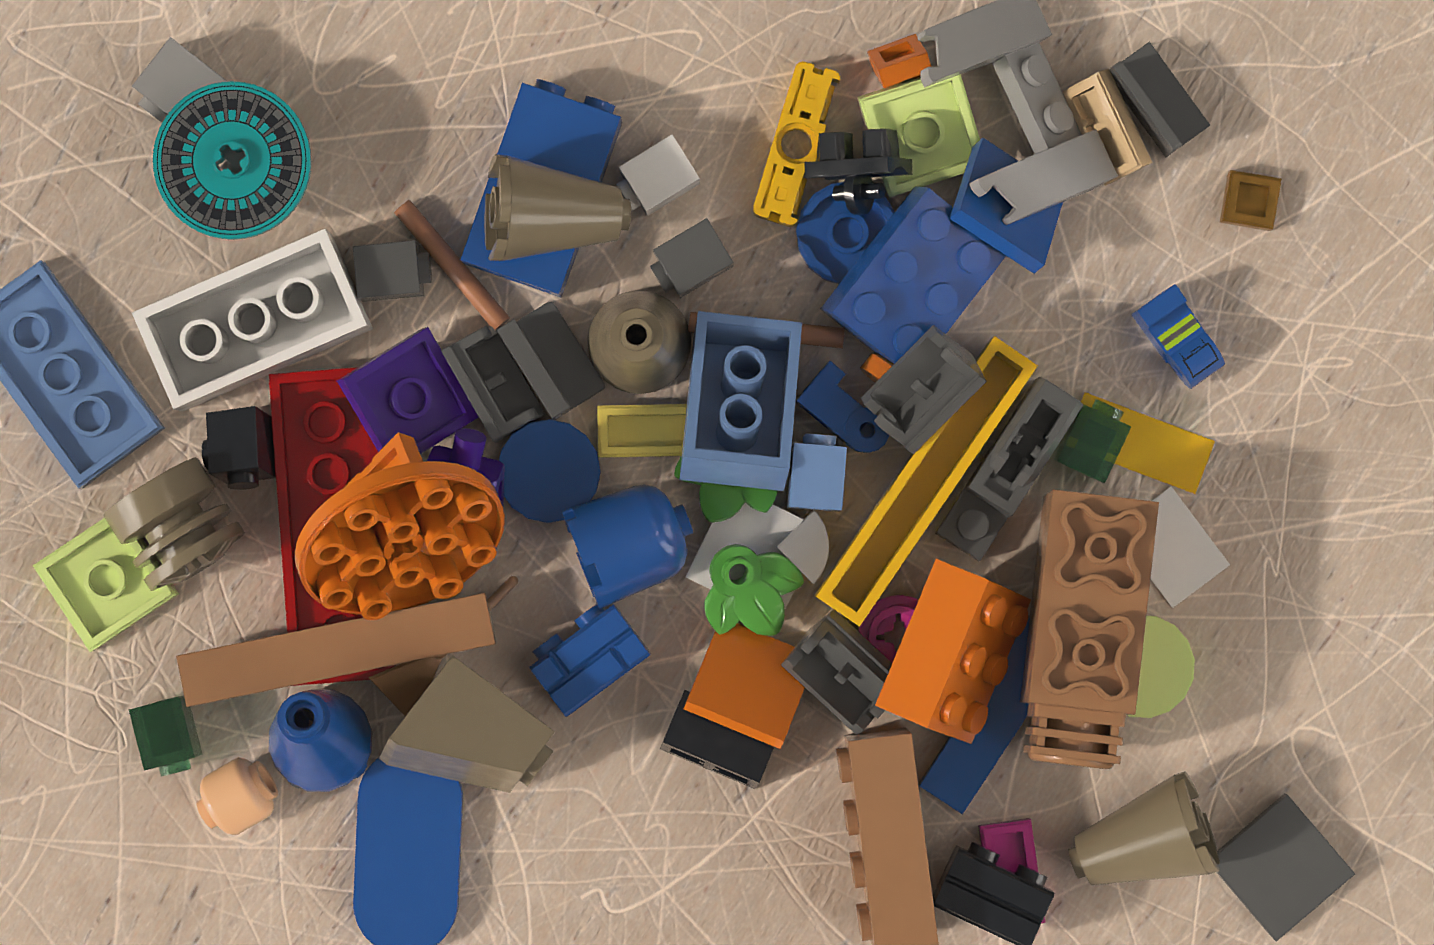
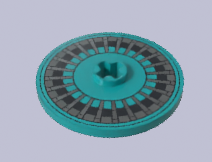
(193, 146)

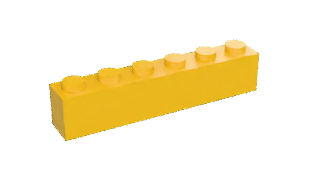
(923, 487)

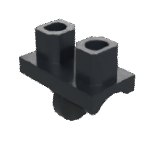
(837, 163)

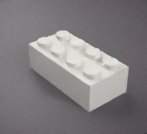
(252, 320)

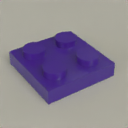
(408, 393)

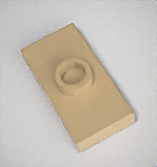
(1100, 106)

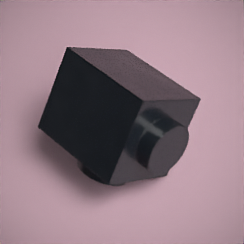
(239, 447)

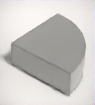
(808, 546)

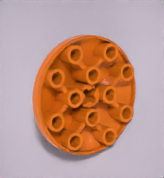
(399, 534)

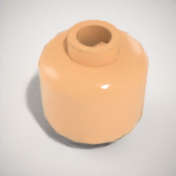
(237, 796)

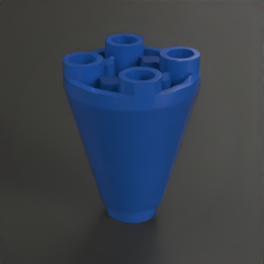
(327, 751)

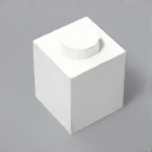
(657, 176)

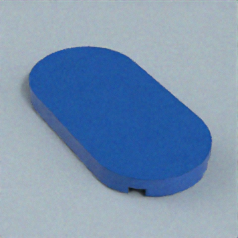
(407, 856)

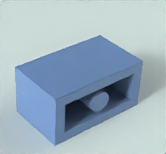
(817, 474)

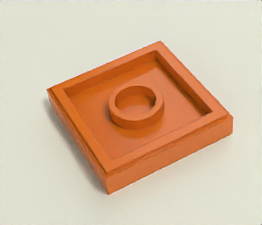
(746, 685)

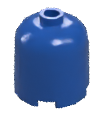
(628, 541)

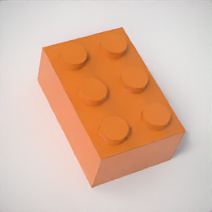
(954, 652)

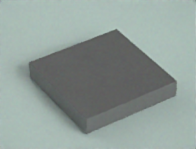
(1281, 867)

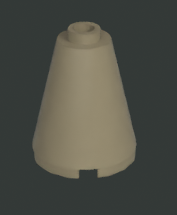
(548, 210)
(642, 366)
(1149, 838)

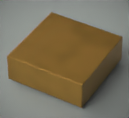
(1250, 200)

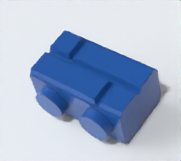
(588, 659)

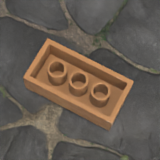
(890, 838)

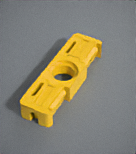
(803, 109)

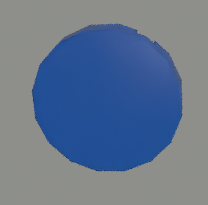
(835, 250)
(549, 469)

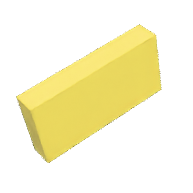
(640, 430)

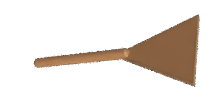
(409, 680)

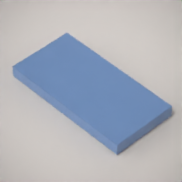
(68, 378)

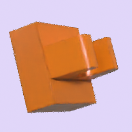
(899, 60)

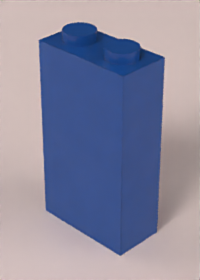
(557, 135)

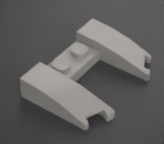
(1010, 39)

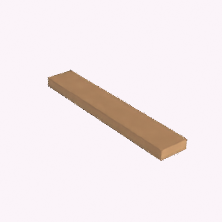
(335, 650)

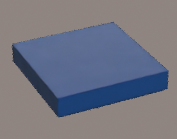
(1022, 241)

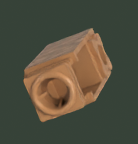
(1086, 625)

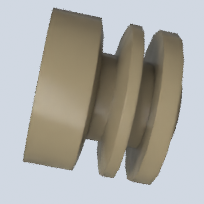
(174, 524)

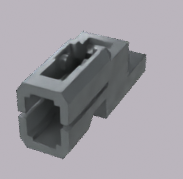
(1009, 468)

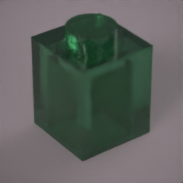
(1093, 440)
(166, 735)

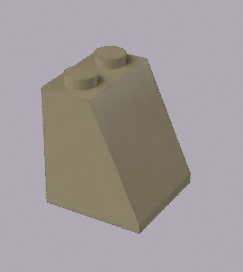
(469, 733)

